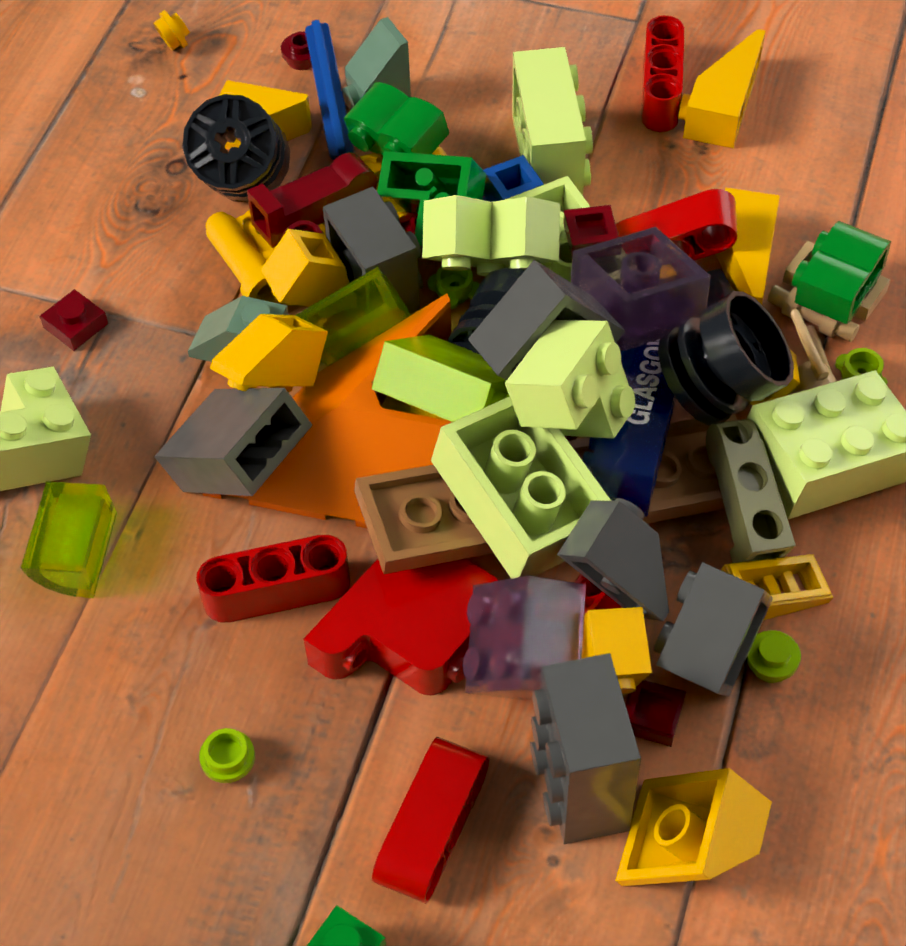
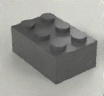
(584, 749)

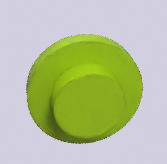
(774, 656)
(227, 755)

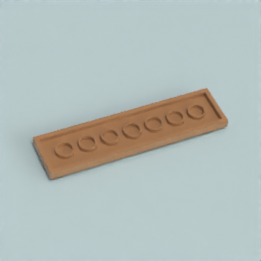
(422, 524)

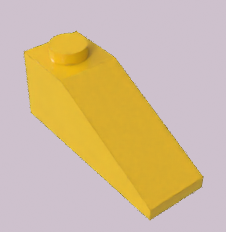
(722, 94)
(749, 257)

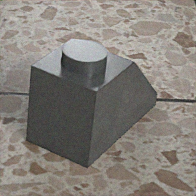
(619, 556)

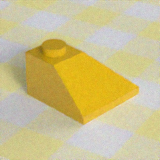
(693, 828)

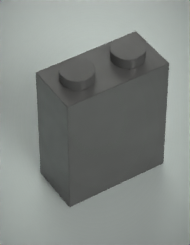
(234, 441)

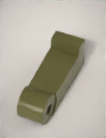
(748, 492)

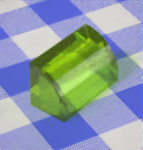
(356, 314)
(70, 538)

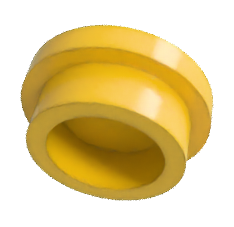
(172, 30)

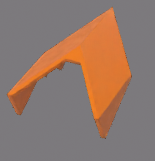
(352, 431)

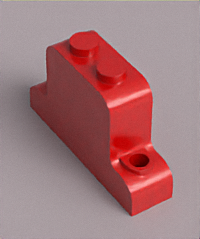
(403, 622)

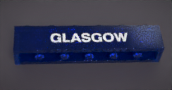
(631, 461)

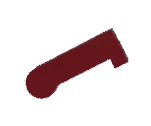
(305, 197)

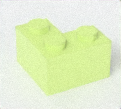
(490, 234)
(573, 381)
(39, 430)

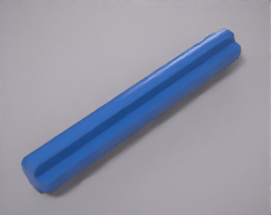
(328, 88)

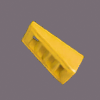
(792, 600)

